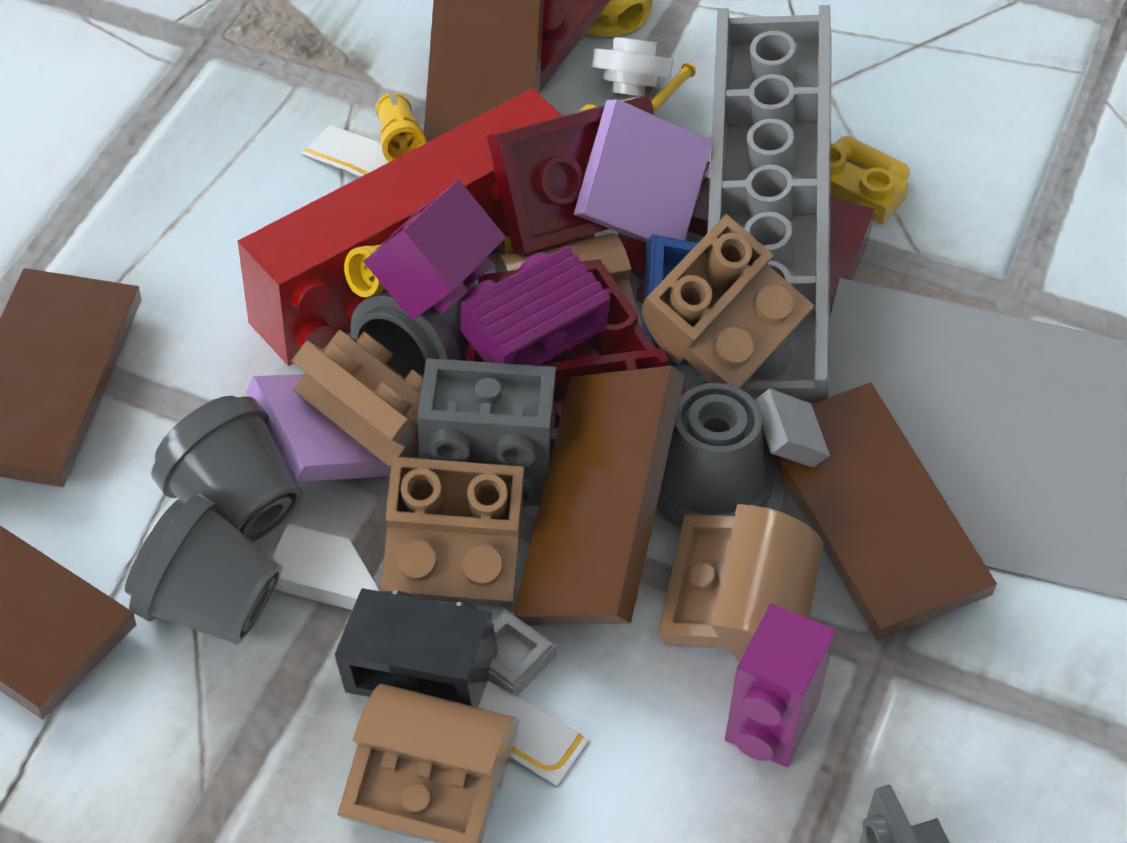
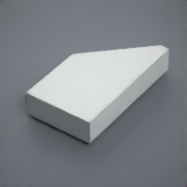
(320, 567)

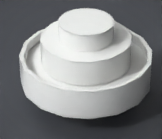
(632, 65)

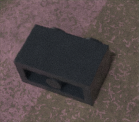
(416, 647)

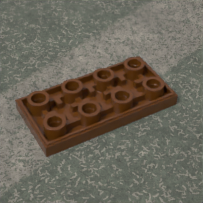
(480, 58)
(54, 366)
(600, 498)
(884, 518)
(50, 626)

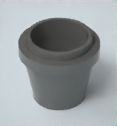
(410, 340)
(716, 455)
(231, 460)
(201, 573)

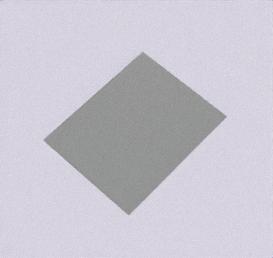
(1007, 419)

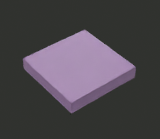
(642, 174)
(307, 438)

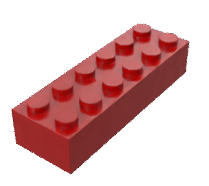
(297, 263)

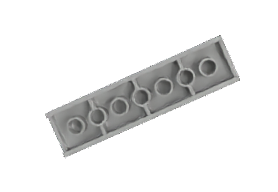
(776, 173)

